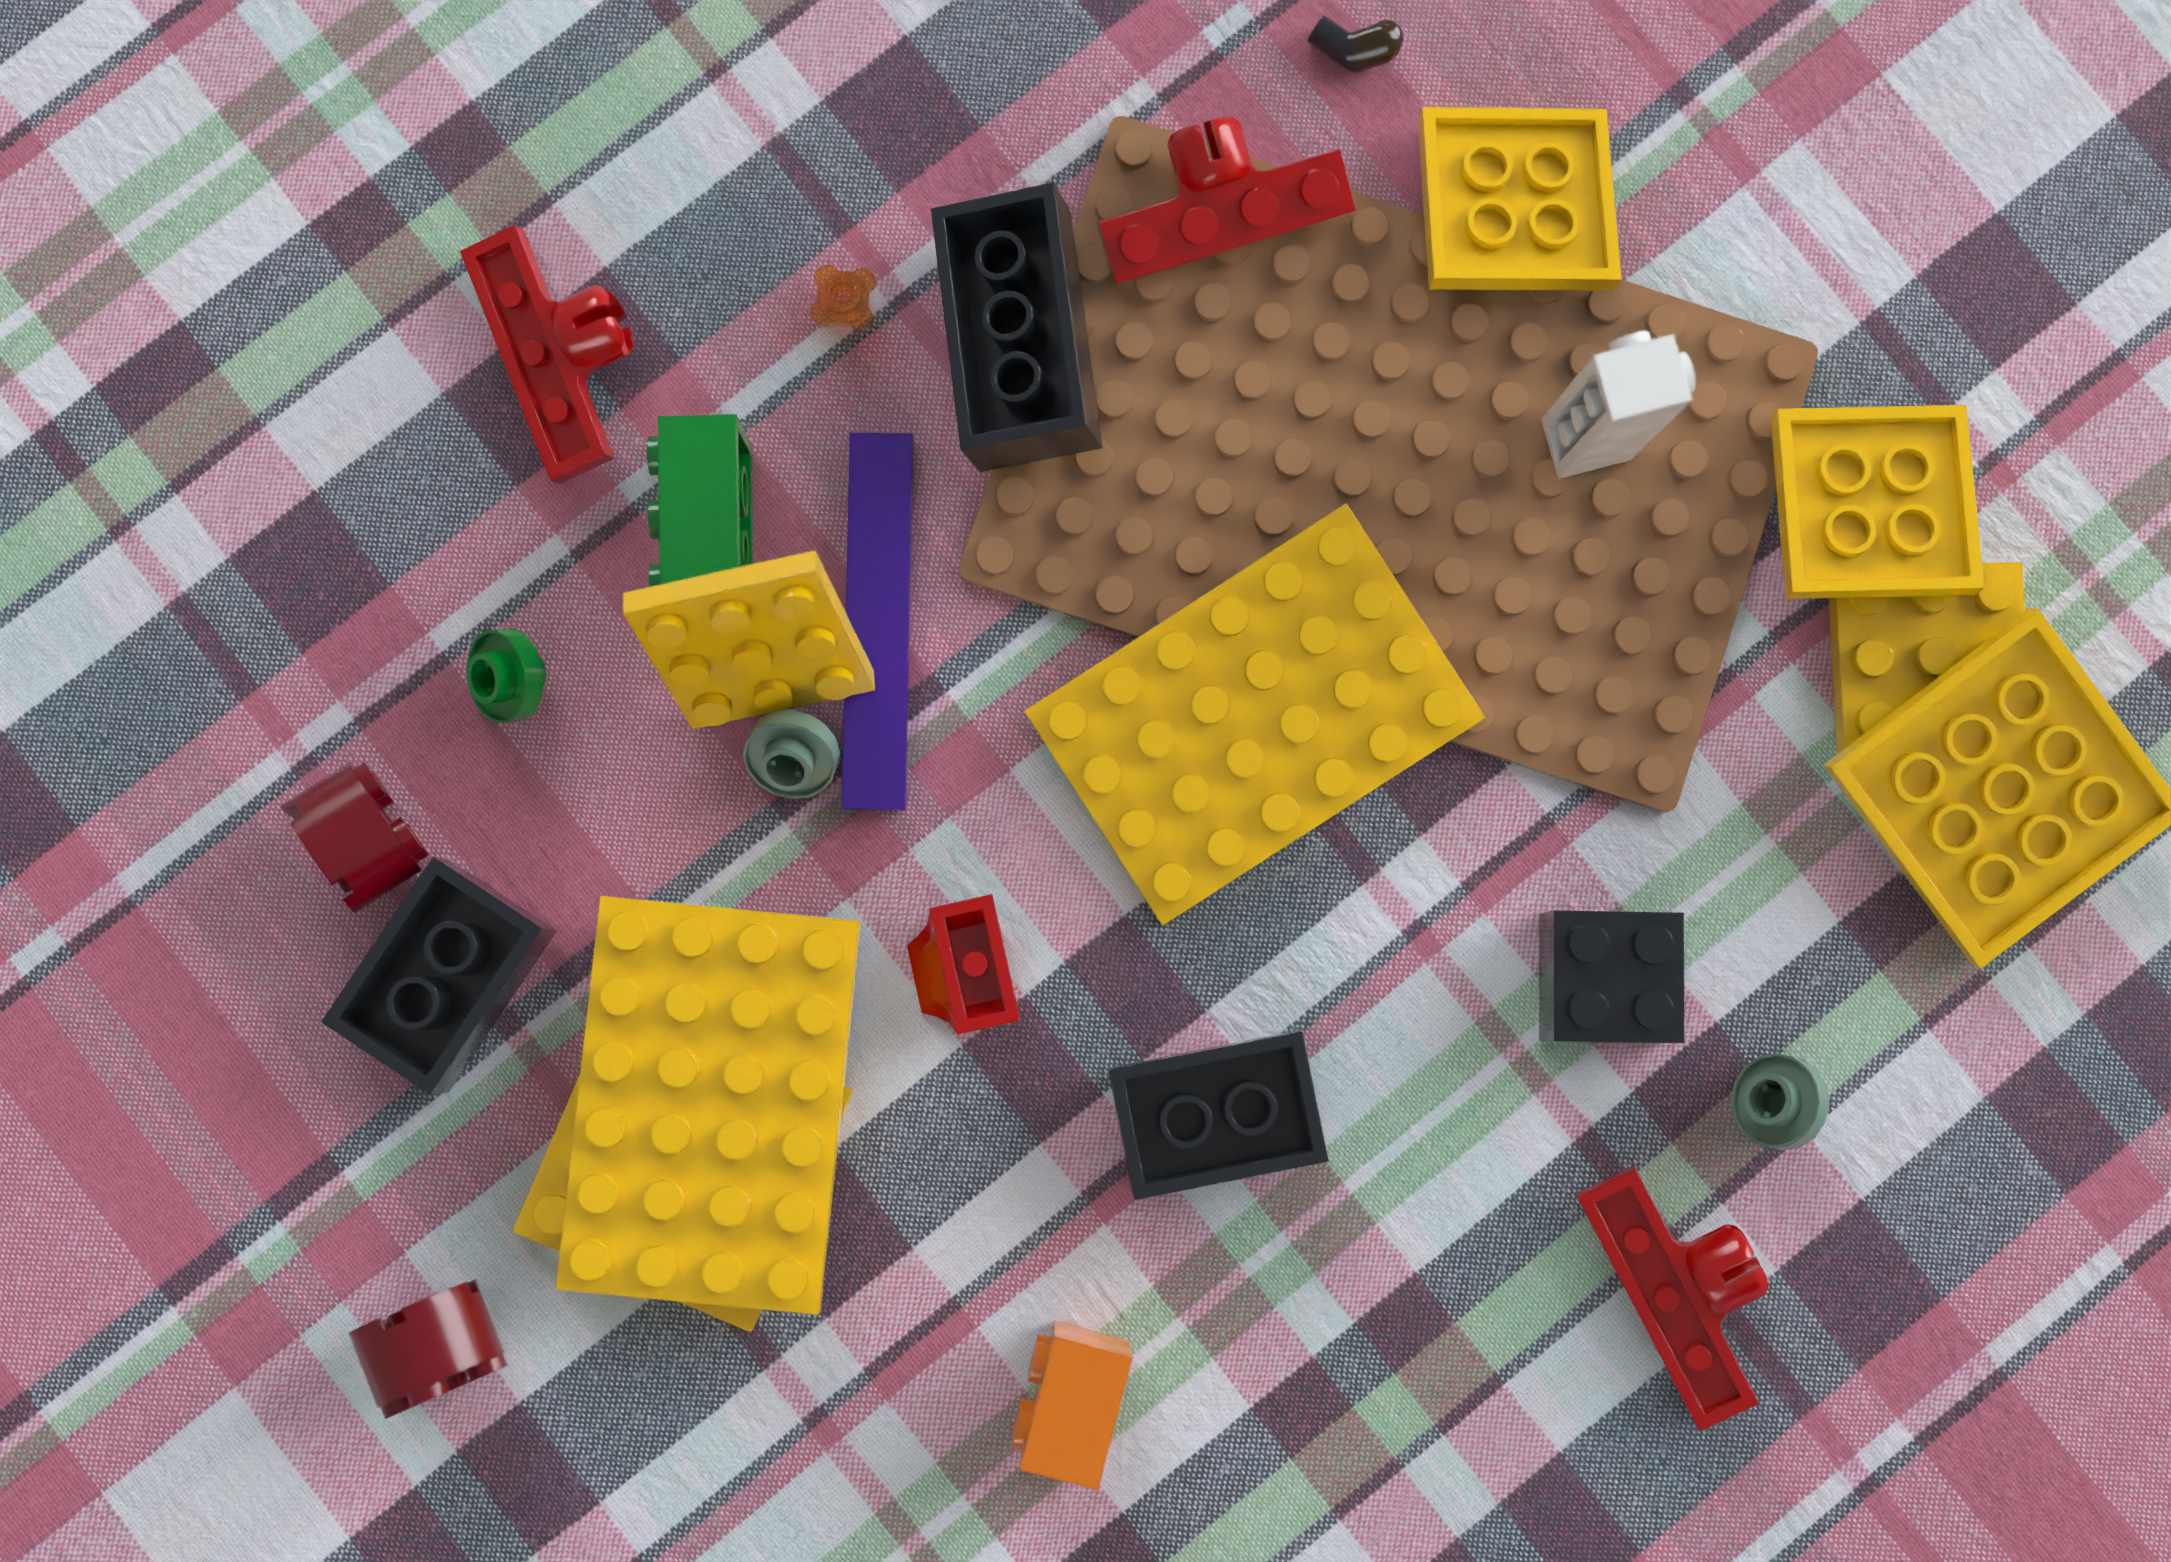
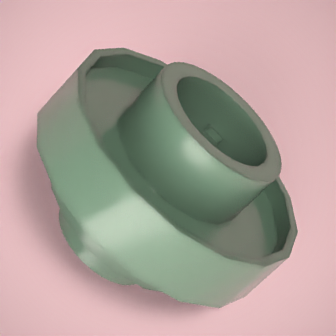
(791, 754)
(1780, 1101)

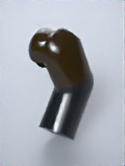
(1361, 48)

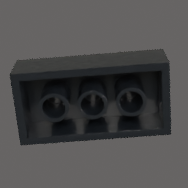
(1016, 328)

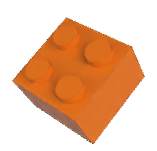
(1075, 1404)

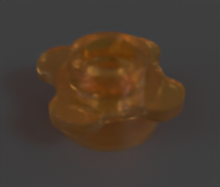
(852, 313)

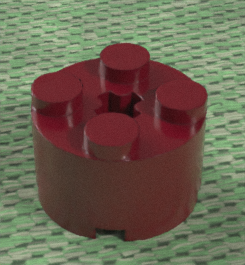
(352, 835)
(428, 1348)

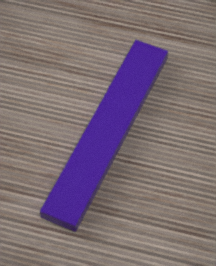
(880, 615)

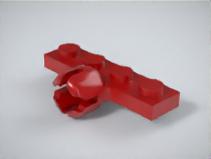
(1222, 202)
(549, 349)
(1680, 1292)

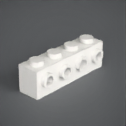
(1618, 403)

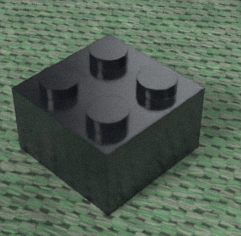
(1611, 976)

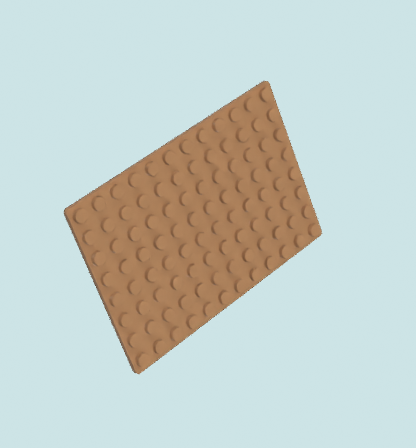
(1331, 375)

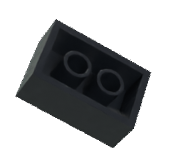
(438, 976)
(1217, 1114)

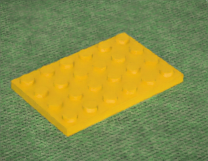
(1254, 714)
(709, 1105)

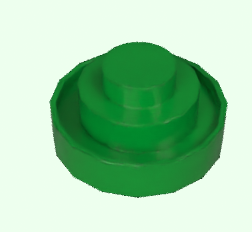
(505, 675)

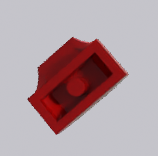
(964, 966)

